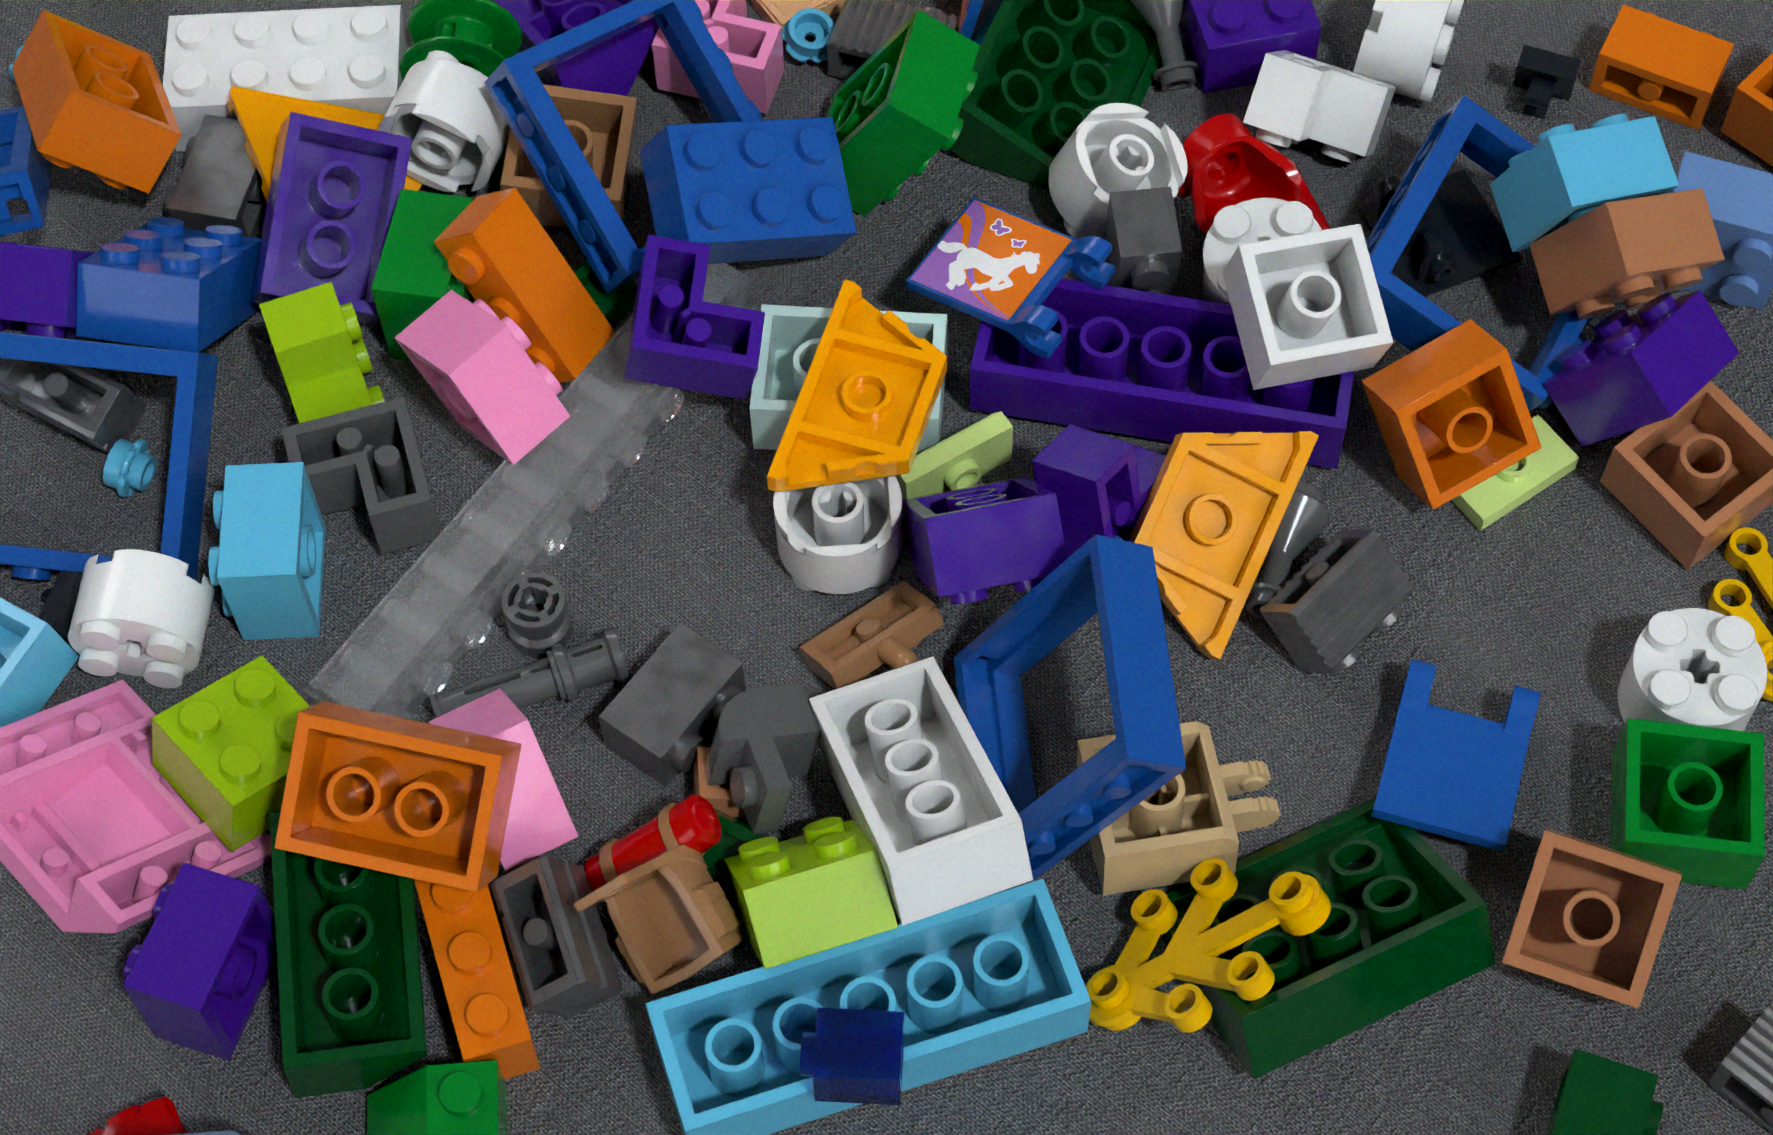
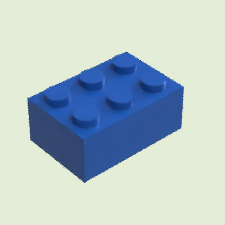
(750, 188)
(168, 286)

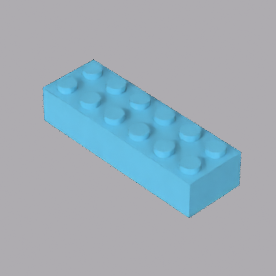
(970, 990)

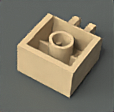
(1182, 820)

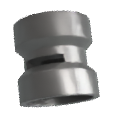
(530, 625)

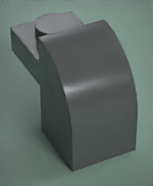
(759, 745)

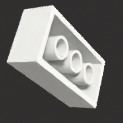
(307, 54)
(921, 790)

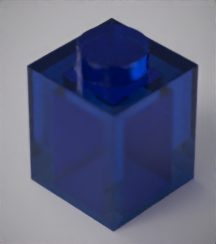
(855, 1056)

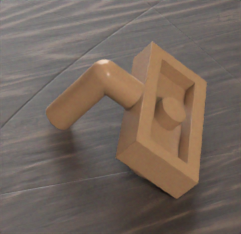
(873, 636)

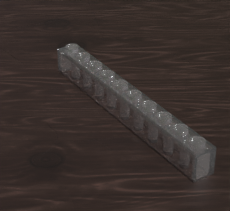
(506, 531)

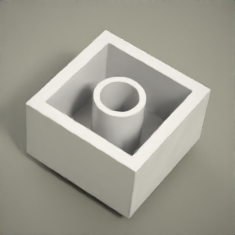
(1307, 306)

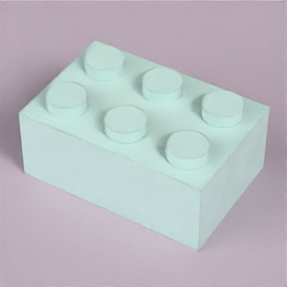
(786, 355)

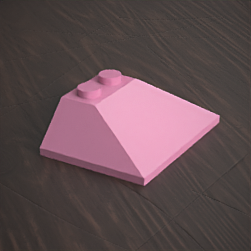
(93, 818)

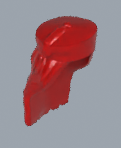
(1233, 167)

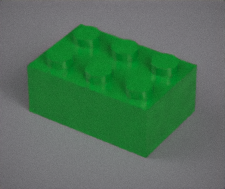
(902, 108)

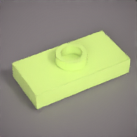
(960, 458)
(1520, 481)

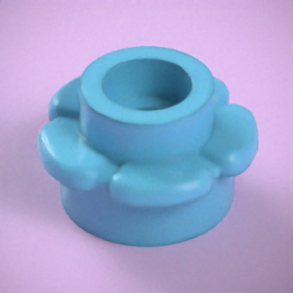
(804, 23)
(129, 467)

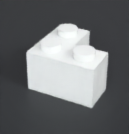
(1317, 101)

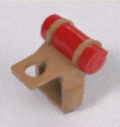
(662, 896)

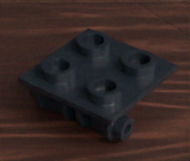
(1452, 240)

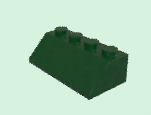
(345, 972)

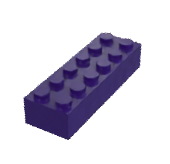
(1150, 372)

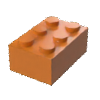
(95, 103)
(397, 796)

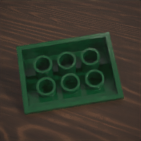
(1044, 73)
(1392, 937)

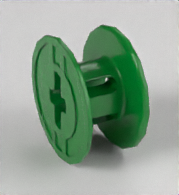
(470, 30)

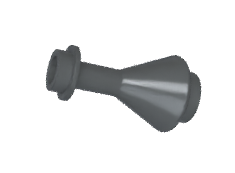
(1164, 19)
(1300, 525)

